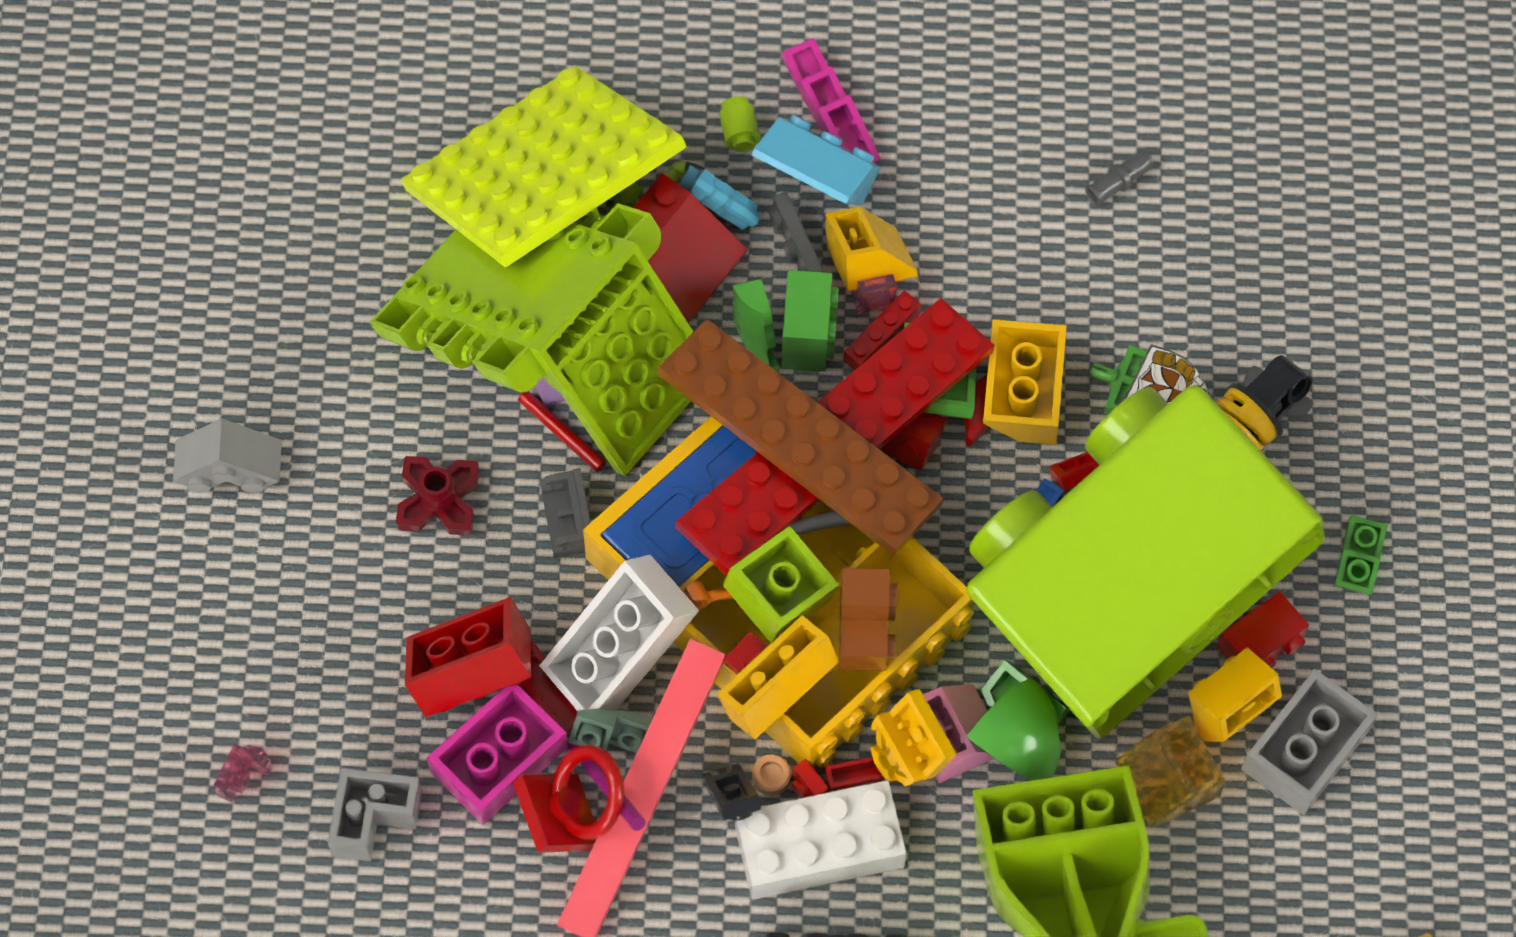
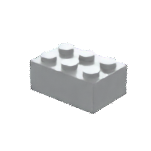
(1309, 741)

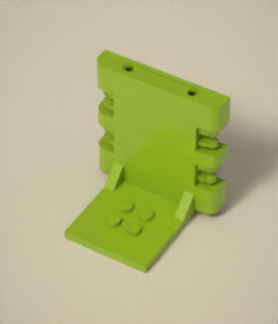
(568, 312)

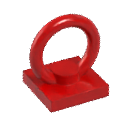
(558, 805)

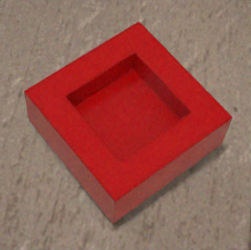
(744, 653)
(807, 781)

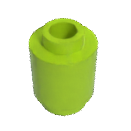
(739, 124)

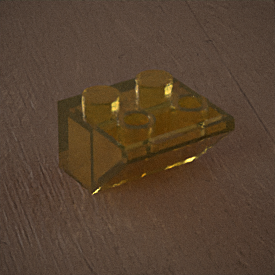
(1172, 772)

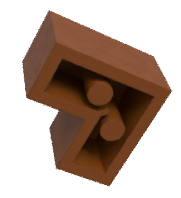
(865, 609)

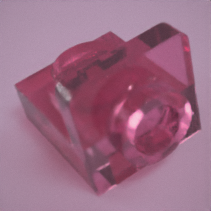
(235, 773)

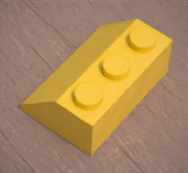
(1025, 380)

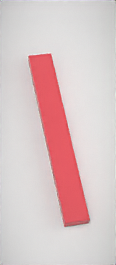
(643, 787)

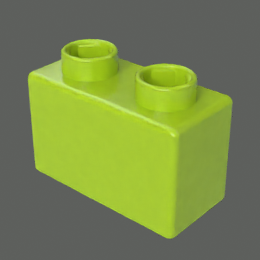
(1141, 554)

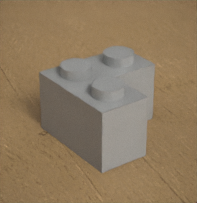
(227, 454)
(368, 801)

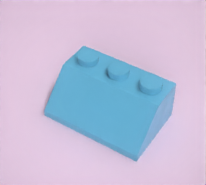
(818, 160)

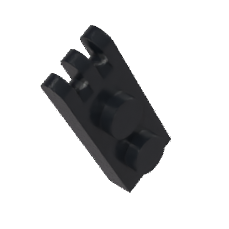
(732, 793)

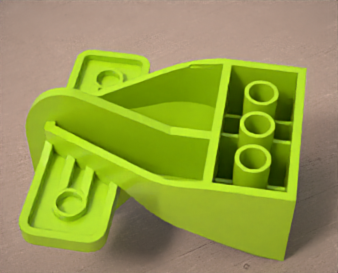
(1070, 857)

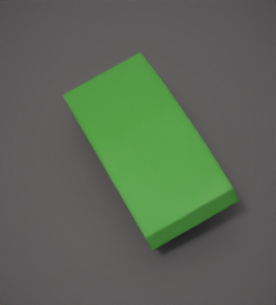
(1360, 555)

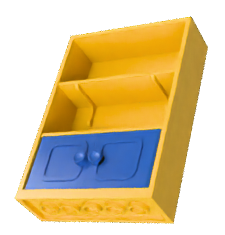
(928, 613)

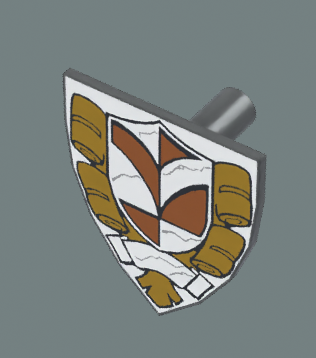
(1166, 373)

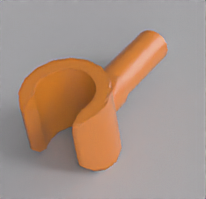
(701, 598)

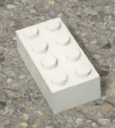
(619, 636)
(821, 840)

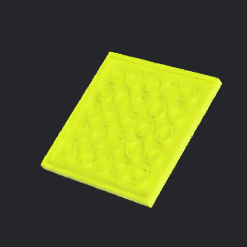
(542, 164)

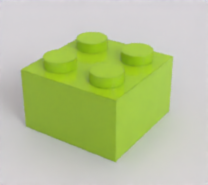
(780, 584)

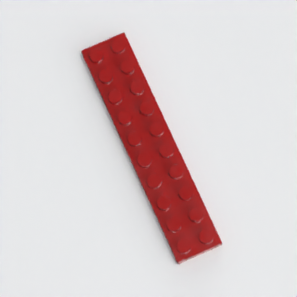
(872, 400)

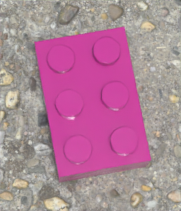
(495, 748)

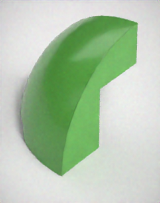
(1021, 731)

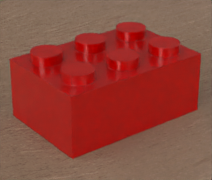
(468, 657)

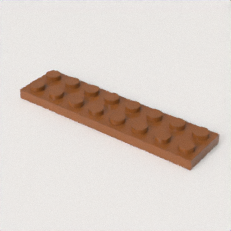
(800, 437)

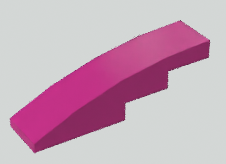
(826, 97)

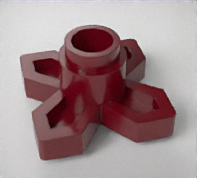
(437, 494)

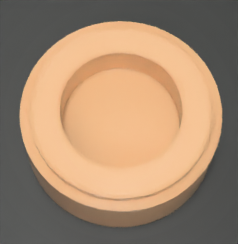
(771, 775)

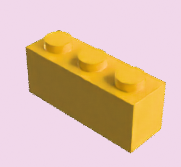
(778, 677)

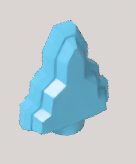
(720, 198)

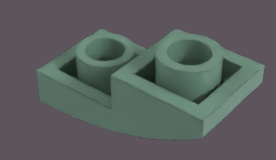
(610, 727)

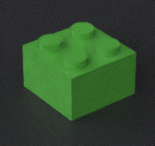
(809, 320)

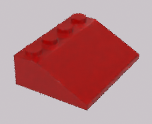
(693, 248)

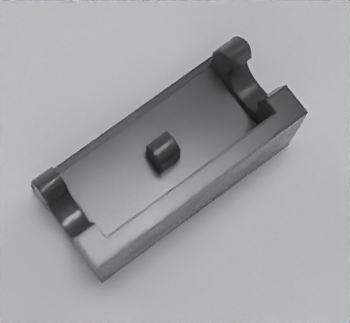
(566, 511)

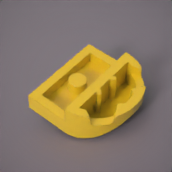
(910, 742)

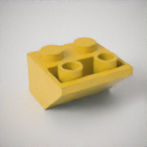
(866, 247)
(1233, 696)

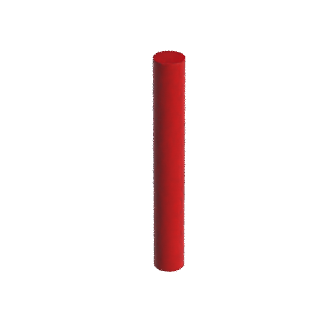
(562, 431)

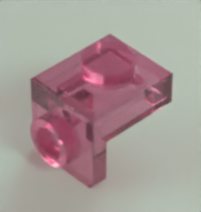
(874, 293)

